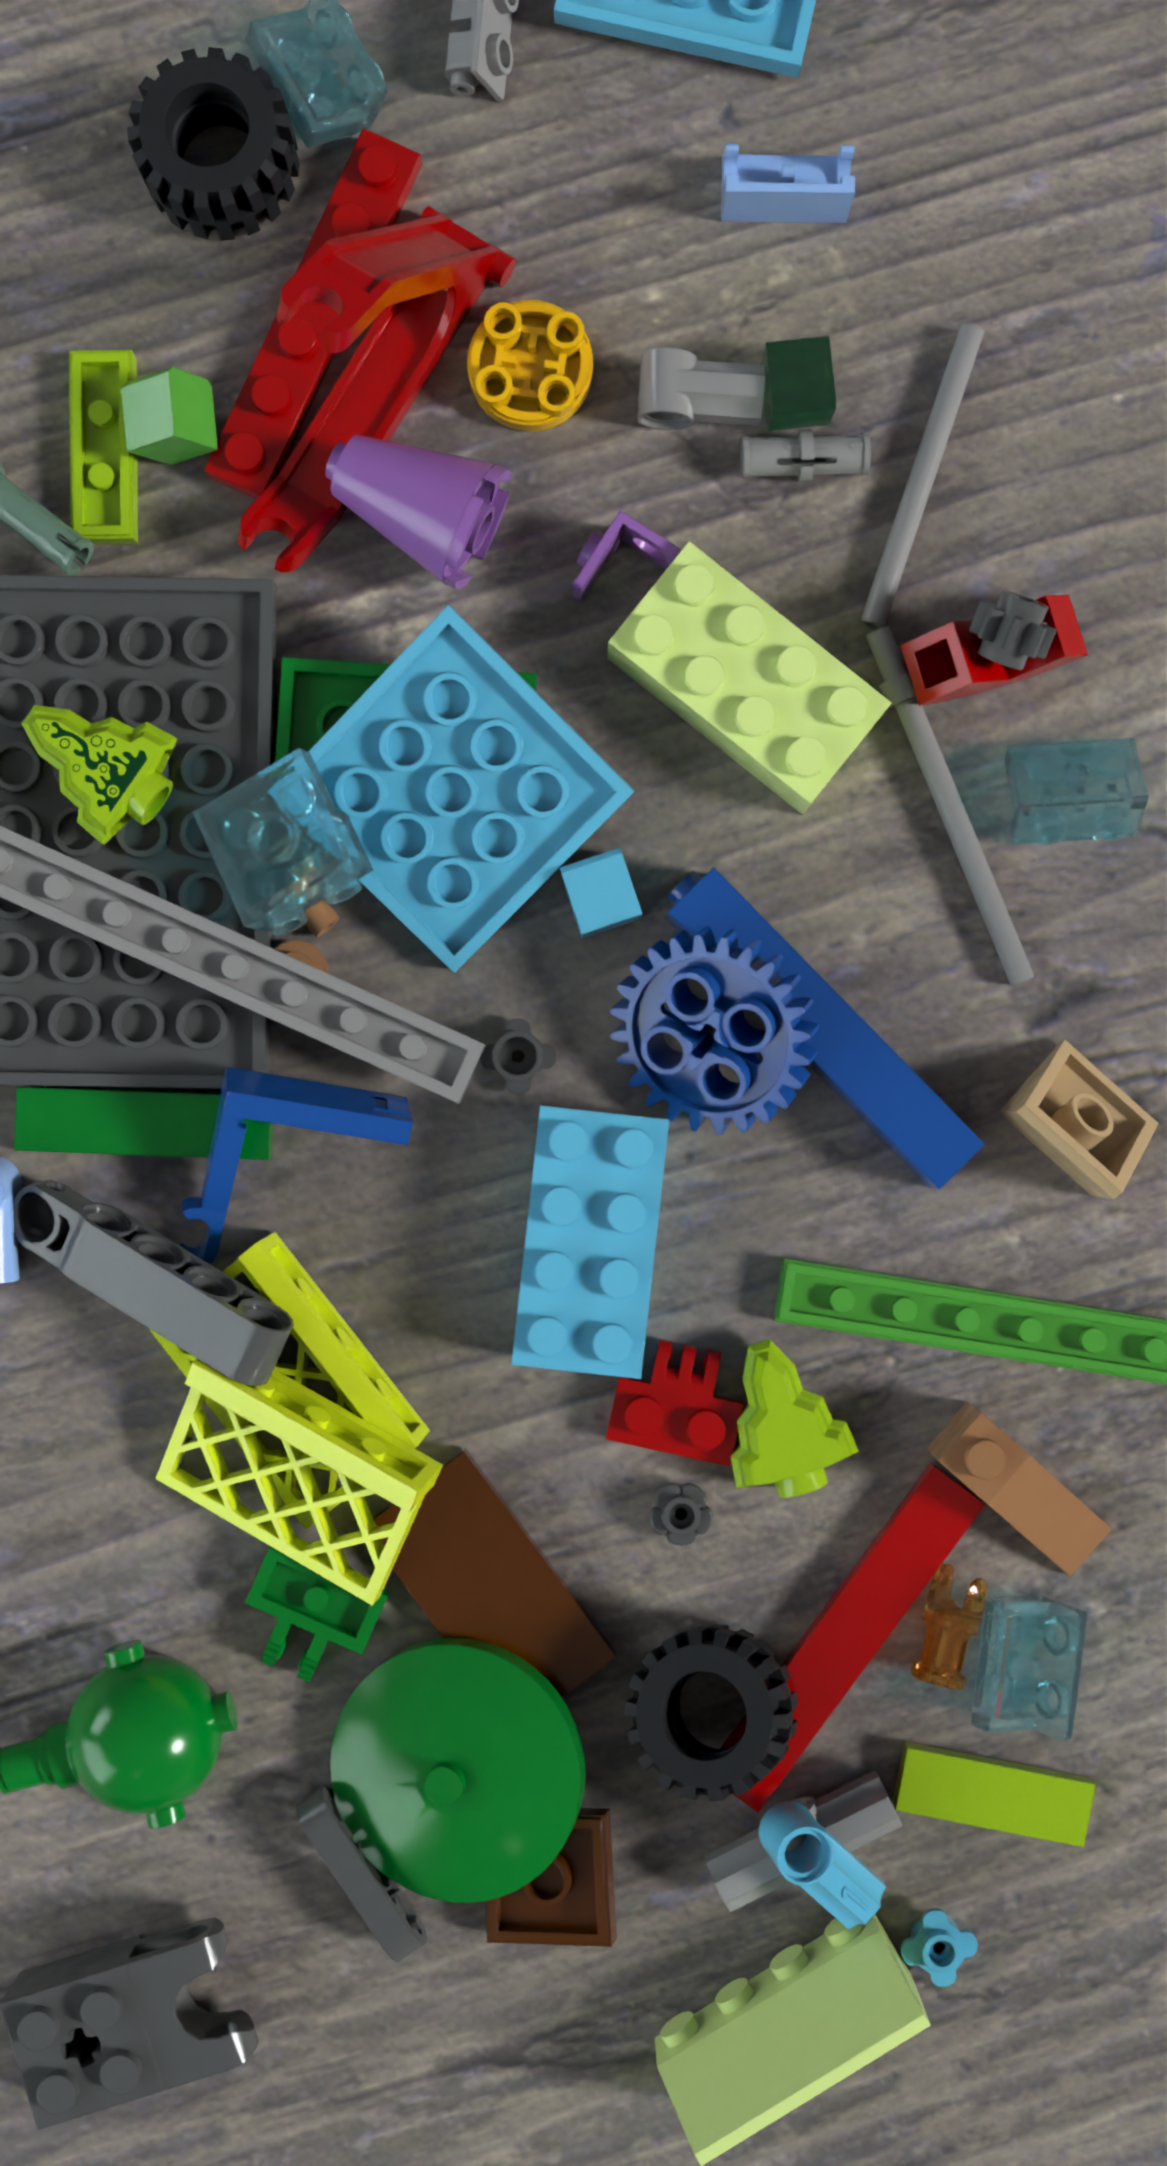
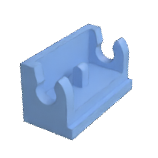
(786, 187)

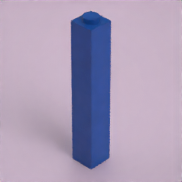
(850, 1052)

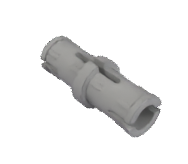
(805, 455)

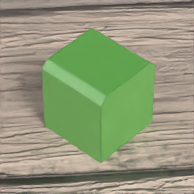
(169, 416)

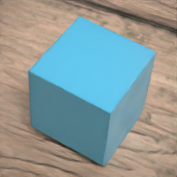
(600, 893)

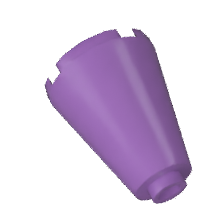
(422, 501)

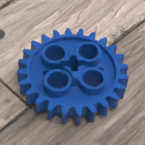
(733, 983)

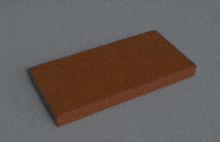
(491, 1582)

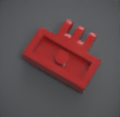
(676, 1409)

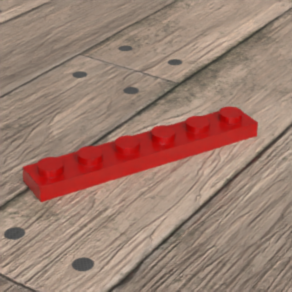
(291, 356)

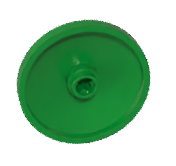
(458, 1770)

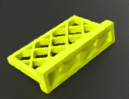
(331, 1347)
(311, 1432)

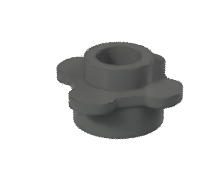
(536, 1056)

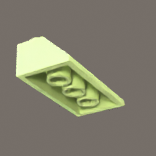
(787, 2034)

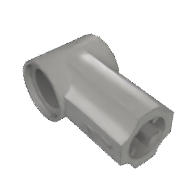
(682, 390)

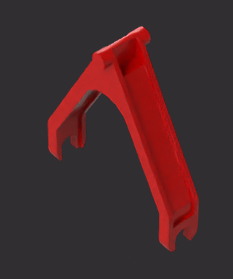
(420, 287)

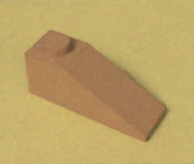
(1018, 1488)

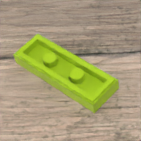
(100, 467)
(994, 1794)

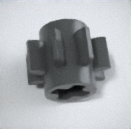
(1012, 630)

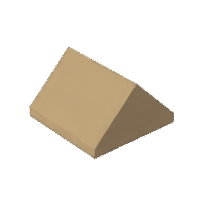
(1081, 1121)

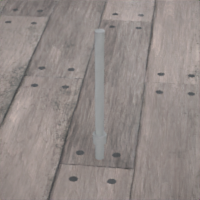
(900, 691)

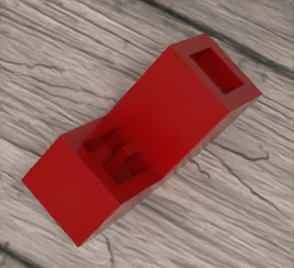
(948, 667)

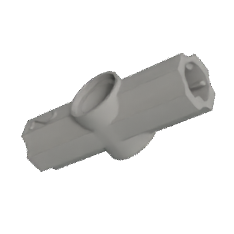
(851, 1814)

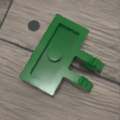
(313, 1604)

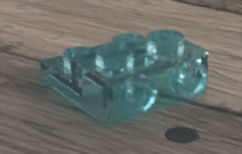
(282, 845)

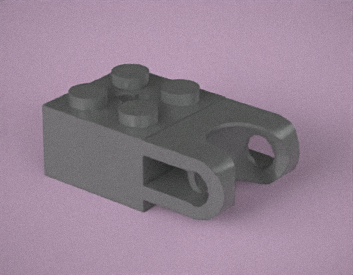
(121, 2023)

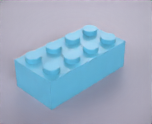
(590, 1242)

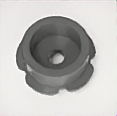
(684, 1496)

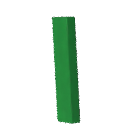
(126, 1123)

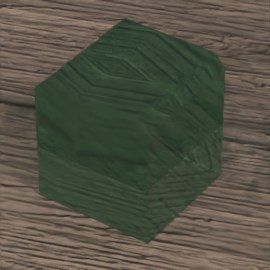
(798, 383)

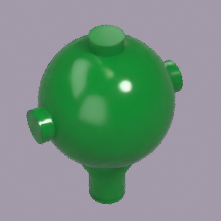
(134, 1738)

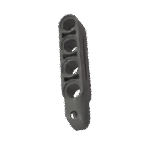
(154, 1281)

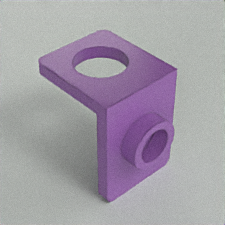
(601, 548)

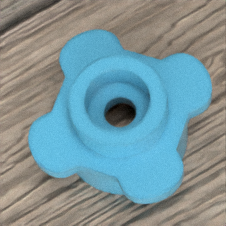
(934, 1928)

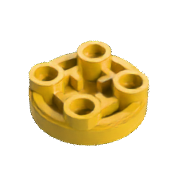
(530, 365)

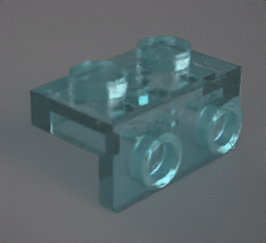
(320, 70)
(1075, 791)
(1029, 1666)

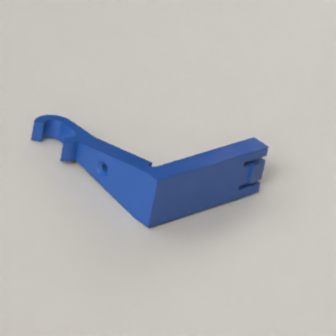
(287, 1103)

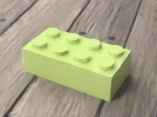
(746, 677)

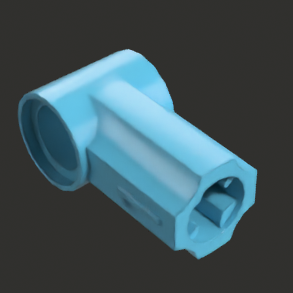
(820, 1864)

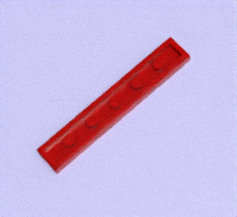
(867, 1610)

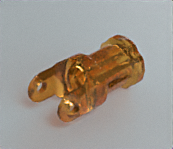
(948, 1630)

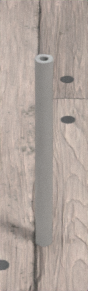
(922, 476)

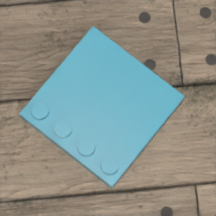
(462, 787)

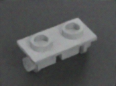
(485, 51)

